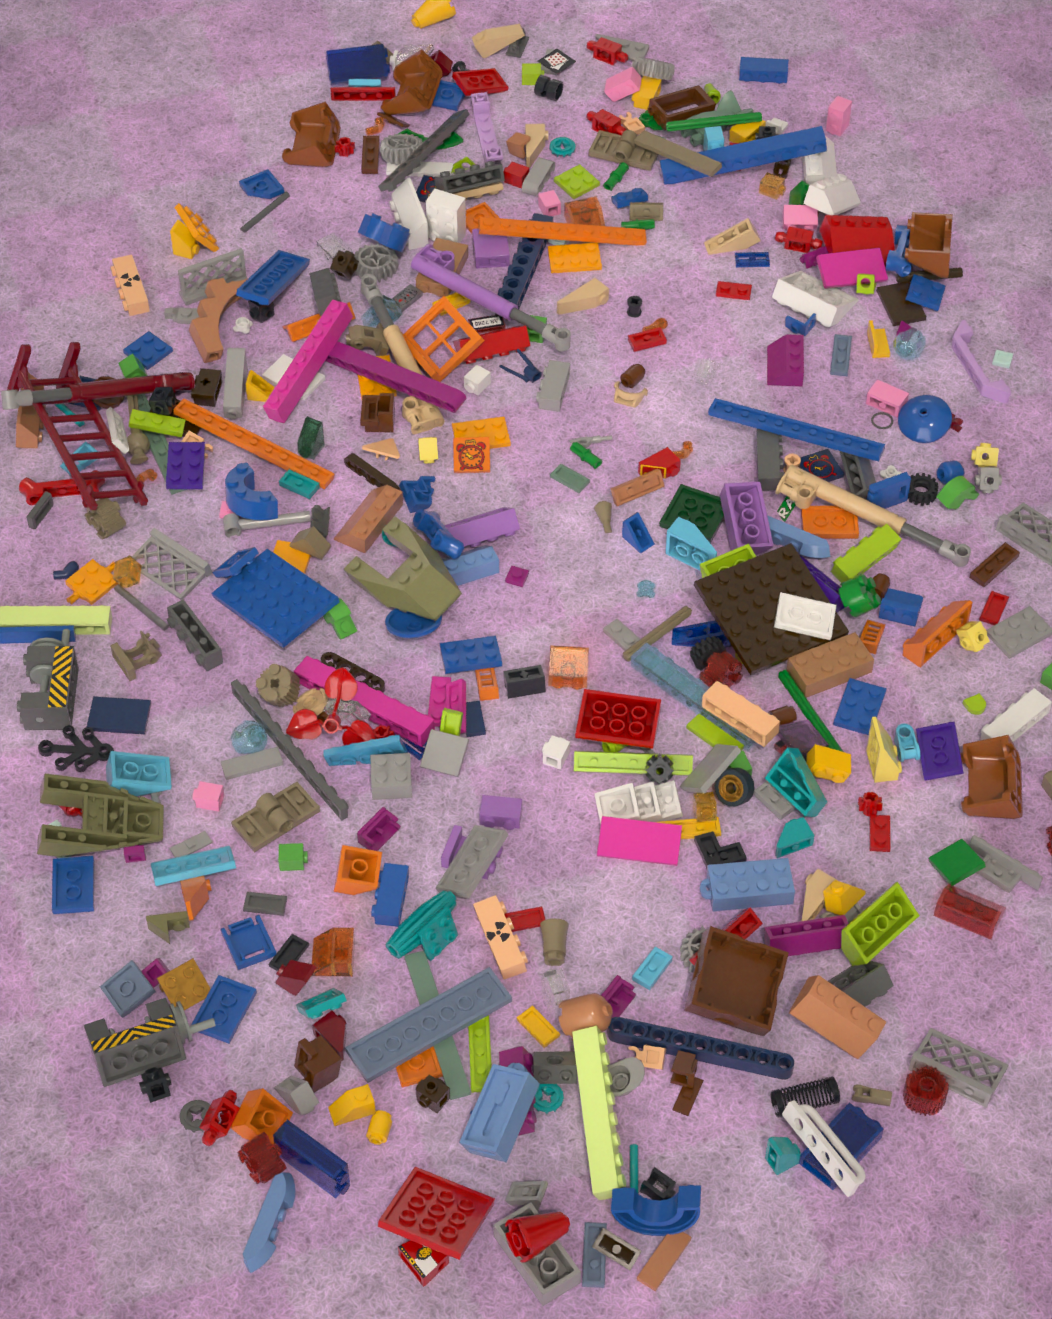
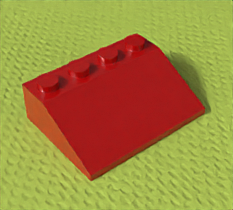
(857, 233)
(618, 718)

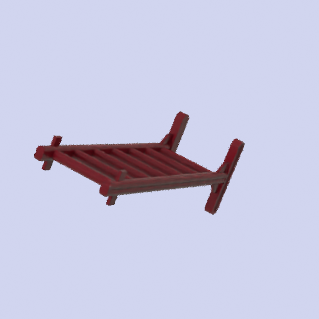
(69, 375)

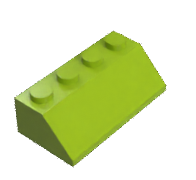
(877, 925)

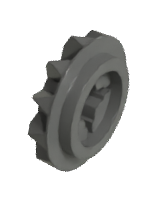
(193, 1107)

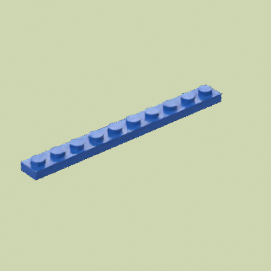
(796, 429)

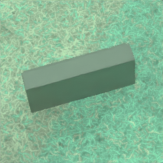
(570, 478)

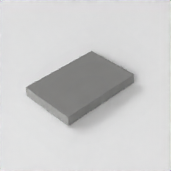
(710, 768)

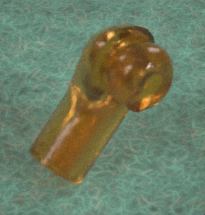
(377, 128)
(660, 322)
(685, 451)
(149, 473)

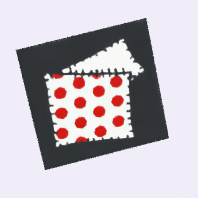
(556, 61)

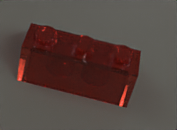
(969, 911)

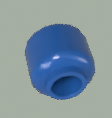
(949, 470)

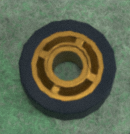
(743, 783)

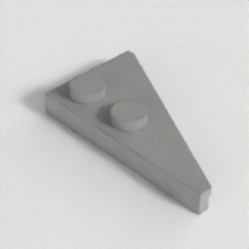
(632, 48)

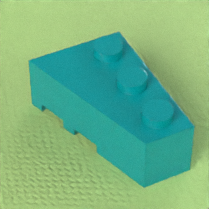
(796, 783)

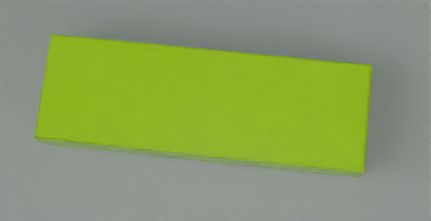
(711, 733)

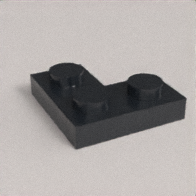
(714, 854)

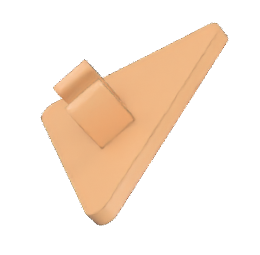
(384, 447)

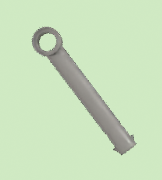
(234, 525)

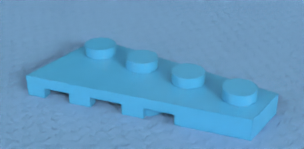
(361, 751)

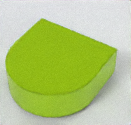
(975, 704)

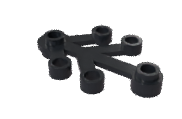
(76, 751)

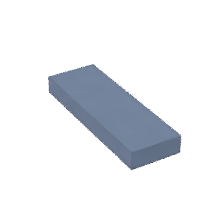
(841, 355)
(593, 1260)

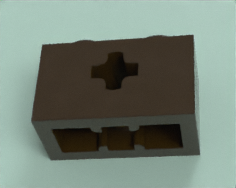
(207, 387)

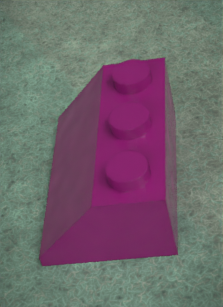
(786, 361)

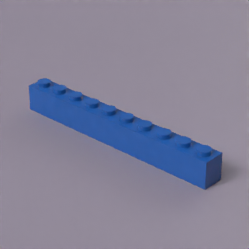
(751, 154)

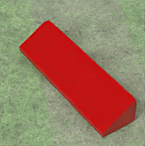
(362, 93)
(742, 925)

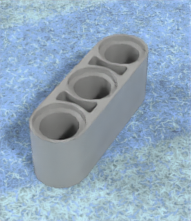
(538, 176)

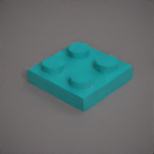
(314, 1006)

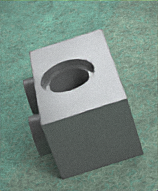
(555, 1067)

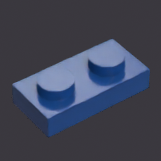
(623, 199)

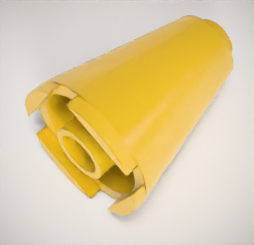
(432, 12)

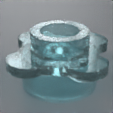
(646, 584)

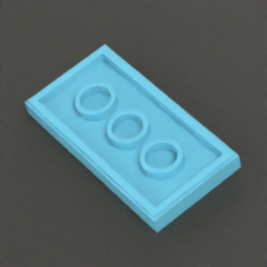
(193, 865)

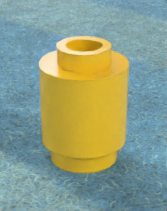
(379, 1127)

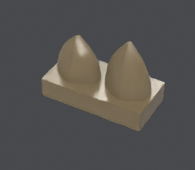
(645, 211)

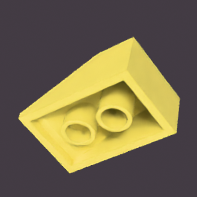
(882, 754)

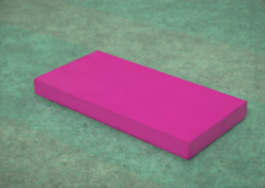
(843, 267)
(639, 840)

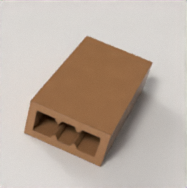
(460, 256)

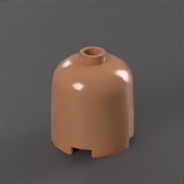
(584, 1013)

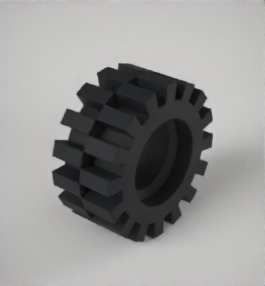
(922, 497)
(704, 651)

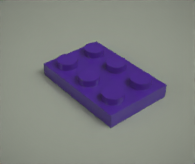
(185, 465)
(939, 751)

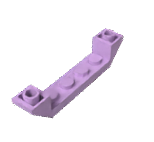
(484, 127)
(995, 390)

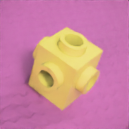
(992, 455)
(973, 636)

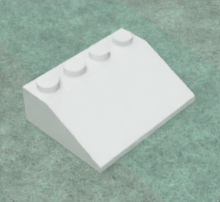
(808, 296)

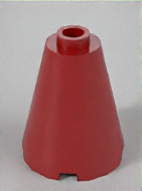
(535, 1233)

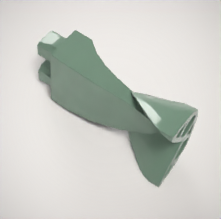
(727, 106)

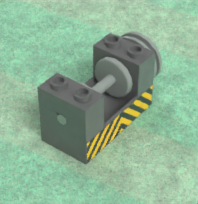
(55, 665)
(144, 1046)

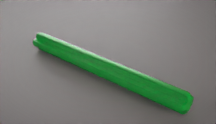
(713, 121)
(807, 709)

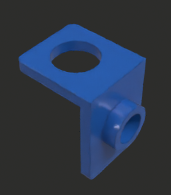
(799, 327)

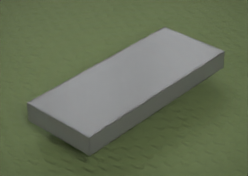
(191, 845)

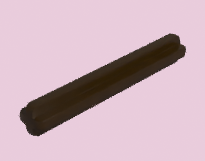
(953, 273)

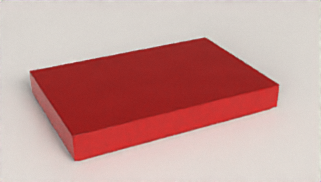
(480, 81)

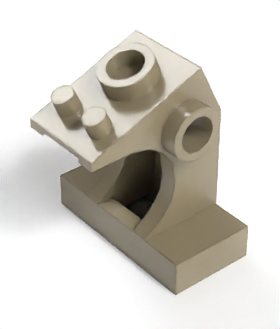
(367, 336)
(145, 646)

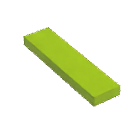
(479, 1053)

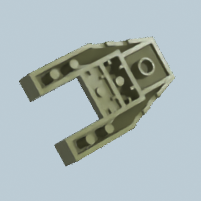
(418, 585)
(109, 817)

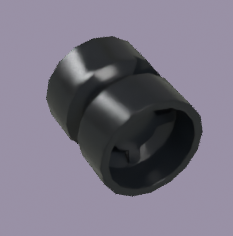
(550, 88)

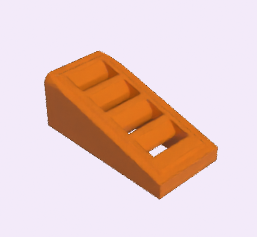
(872, 647)
(487, 692)

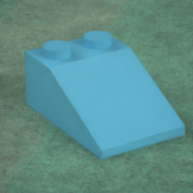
(688, 544)
(138, 772)

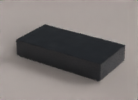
(291, 950)

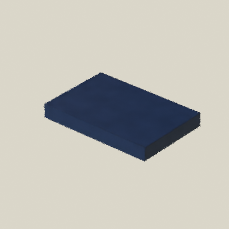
(119, 715)

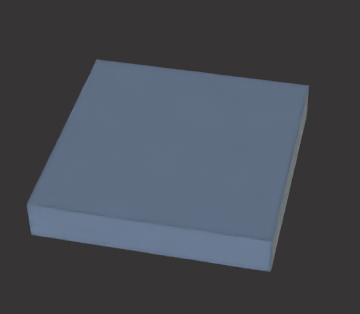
(127, 989)

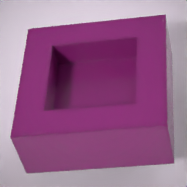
(517, 576)
(134, 853)

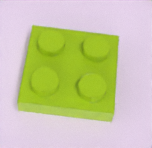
(576, 181)

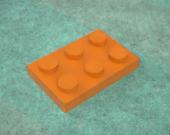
(830, 522)

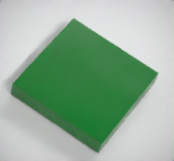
(956, 862)

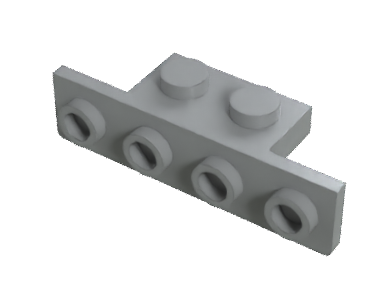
(1003, 869)

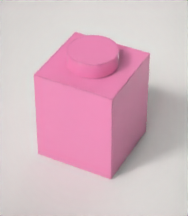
(549, 203)
(208, 796)

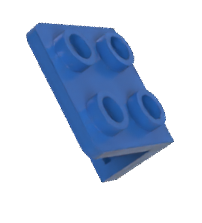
(901, 607)

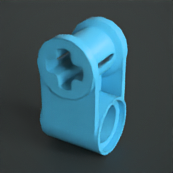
(906, 746)

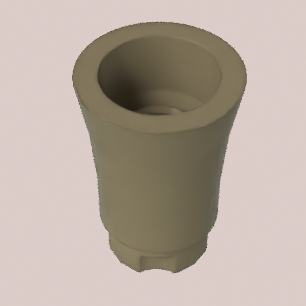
(554, 941)

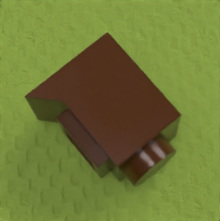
(684, 1069)

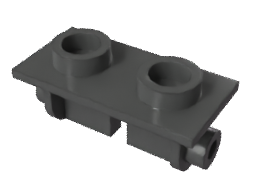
(517, 48)
(320, 519)

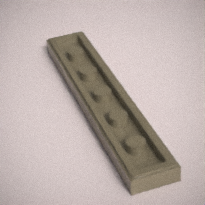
(678, 153)

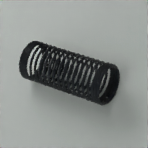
(831, 1086)

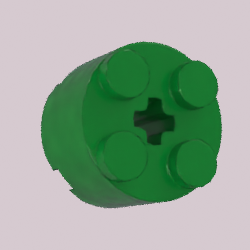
(859, 595)

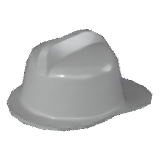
(626, 1076)

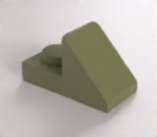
(162, 923)

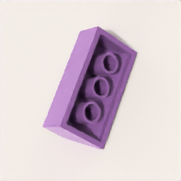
(746, 516)
(485, 526)

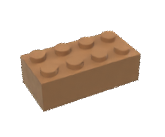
(830, 664)

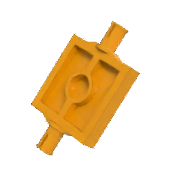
(91, 582)

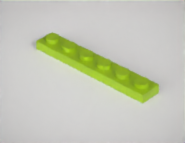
(627, 762)

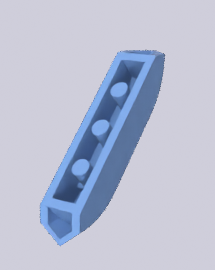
(803, 541)
(274, 1210)

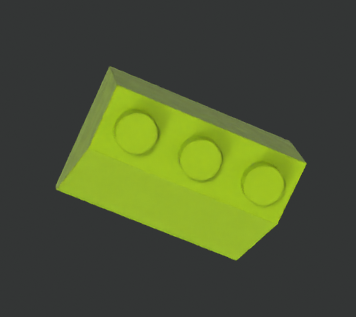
(727, 560)

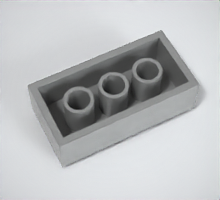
(549, 1272)

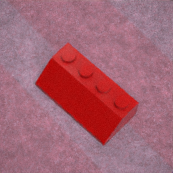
(497, 342)

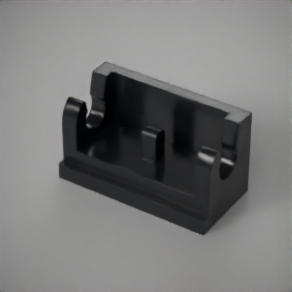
(524, 681)

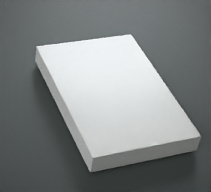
(276, 371)
(805, 616)

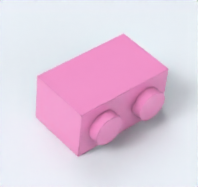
(623, 84)
(838, 115)
(800, 217)
(886, 398)

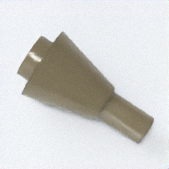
(603, 510)

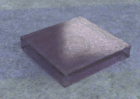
(801, 736)

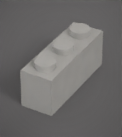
(553, 385)

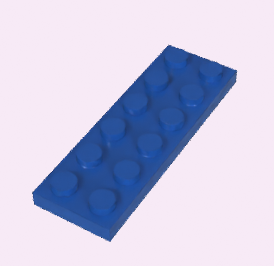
(272, 277)

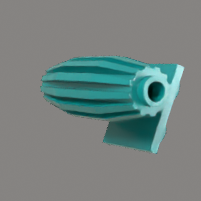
(428, 925)

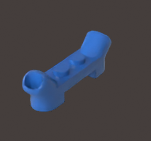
(896, 259)
(440, 537)

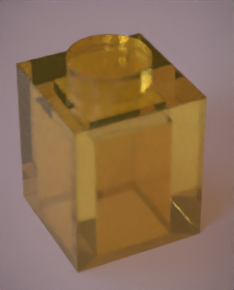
(772, 186)
(127, 572)
(704, 806)

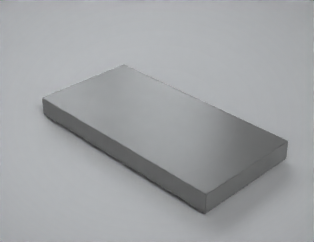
(472, 861)

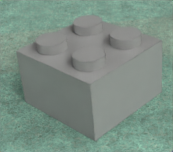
(391, 776)

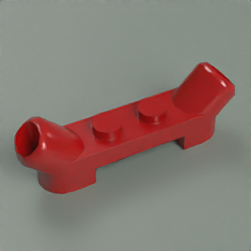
(59, 488)

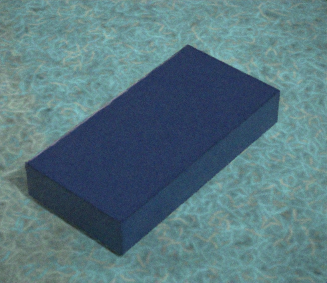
(474, 719)

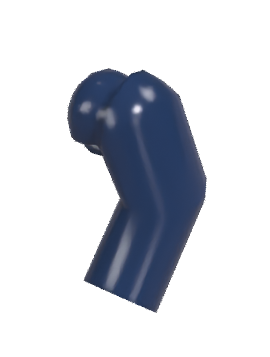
(69, 570)

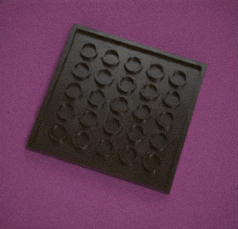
(746, 603)

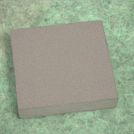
(444, 753)

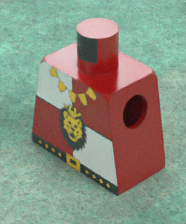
(422, 1261)

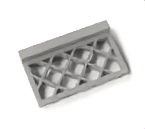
(197, 291)
(1023, 536)
(181, 555)
(959, 1083)

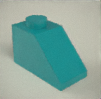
(794, 837)
(782, 1154)

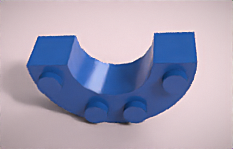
(392, 236)
(244, 500)
(657, 1216)

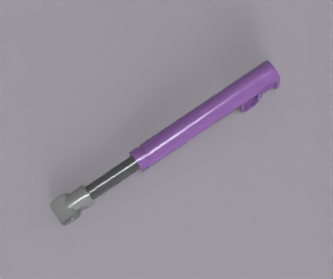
(440, 268)

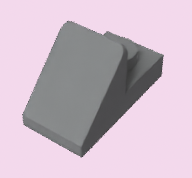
(525, 1192)

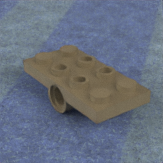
(622, 149)
(275, 816)

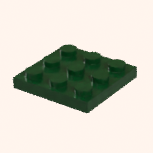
(698, 508)

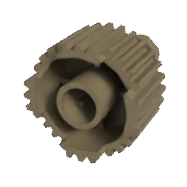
(105, 518)
(278, 685)

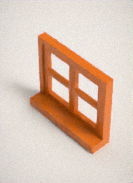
(422, 356)

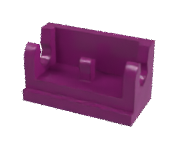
(378, 830)
(619, 995)

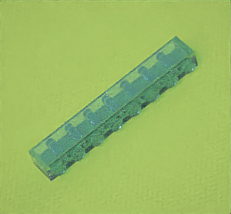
(681, 686)

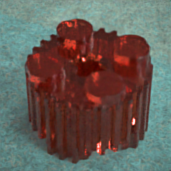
(722, 668)
(925, 1091)
(262, 1158)

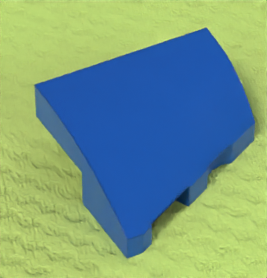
(421, 496)

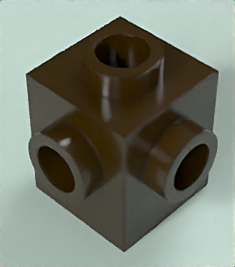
(344, 264)
(432, 1093)

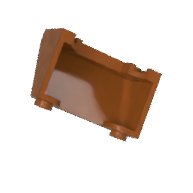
(418, 83)
(315, 137)
(930, 242)
(993, 778)

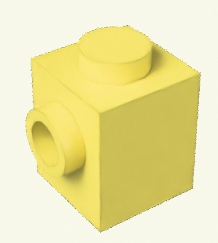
(428, 449)

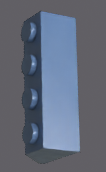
(473, 565)

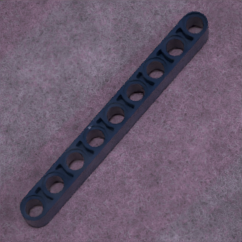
(711, 1046)

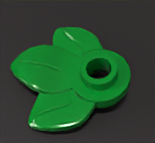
(648, 121)

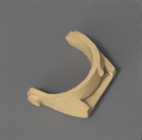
(627, 398)

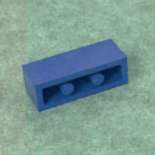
(763, 70)
(391, 894)

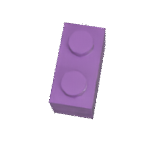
(500, 812)

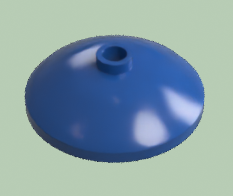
(928, 426)
(410, 625)

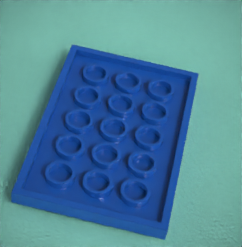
(275, 598)

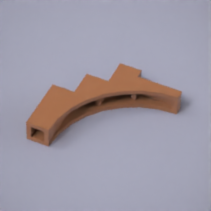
(205, 327)

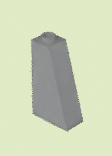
(235, 383)

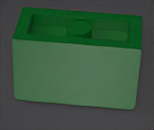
(798, 193)

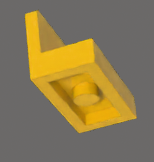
(877, 341)

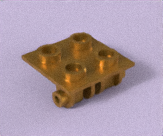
(184, 984)

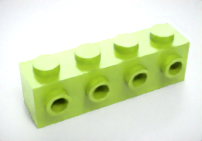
(866, 554)

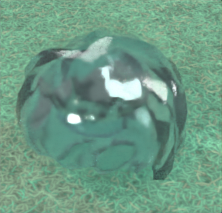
(909, 344)
(249, 737)

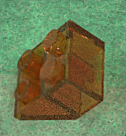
(334, 952)

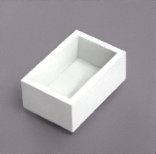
(446, 216)

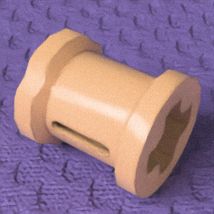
(791, 459)

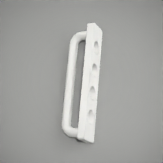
(849, 1182)

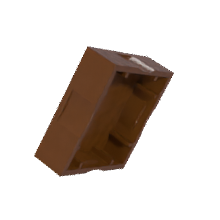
(736, 981)

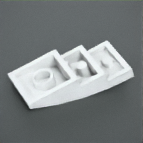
(641, 802)

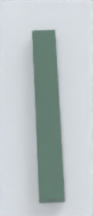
(158, 444)
(446, 1050)

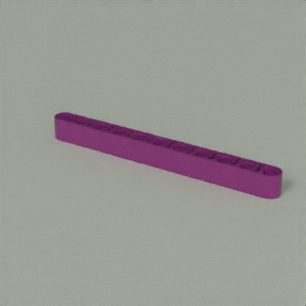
(396, 377)

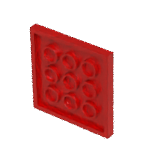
(436, 1213)

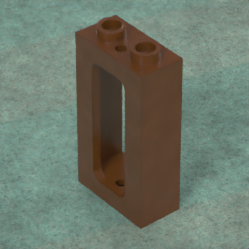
(694, 95)

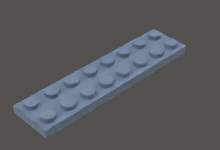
(428, 1024)

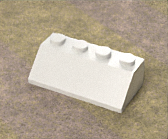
(820, 165)
(832, 195)
(410, 214)

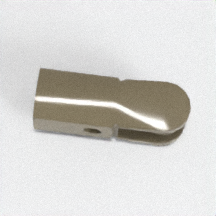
(876, 1096)

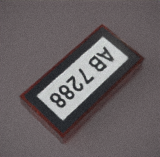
(487, 323)

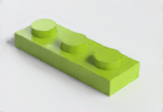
(157, 423)

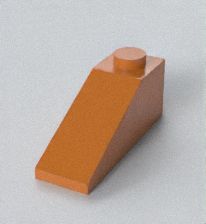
(195, 894)

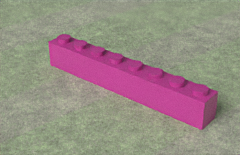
(308, 361)
(383, 709)

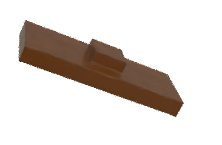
(393, 120)
(687, 1097)

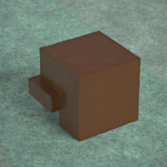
(378, 413)
(317, 1062)

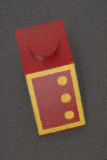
(663, 460)

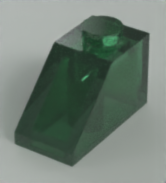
(311, 438)

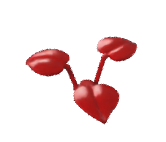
(306, 726)

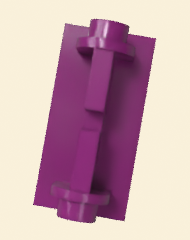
(810, 257)

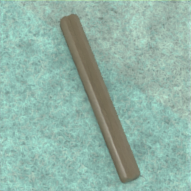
(659, 631)

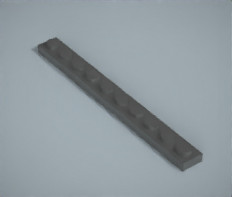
(423, 151)
(294, 754)

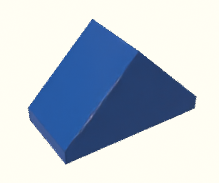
(636, 533)

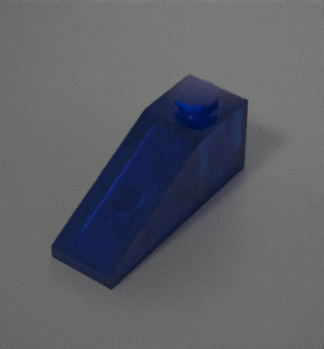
(694, 633)

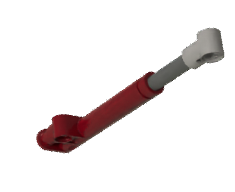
(99, 389)

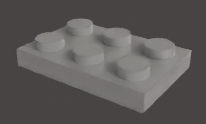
(1019, 632)

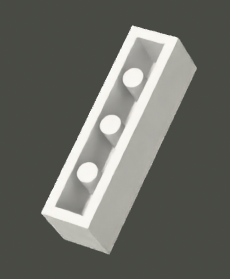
(1018, 717)

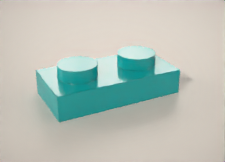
(299, 484)

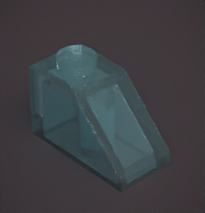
(371, 319)

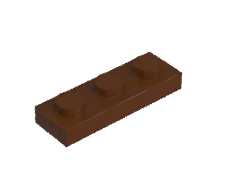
(370, 155)
(994, 564)

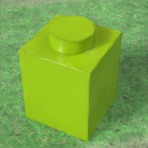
(530, 73)

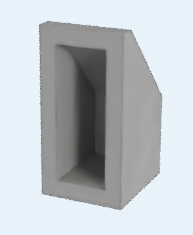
(297, 1095)

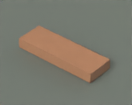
(637, 487)
(663, 1259)

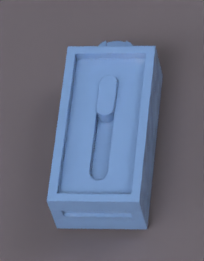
(748, 884)
(500, 1112)

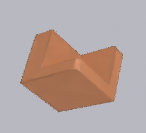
(517, 143)

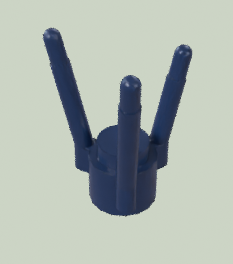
(531, 372)

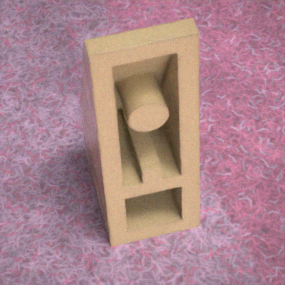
(495, 39)
(537, 143)
(735, 238)
(585, 297)
(814, 895)

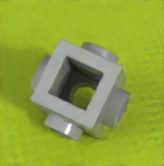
(985, 473)

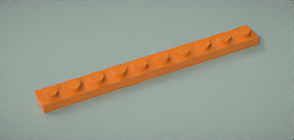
(561, 231)
(253, 442)

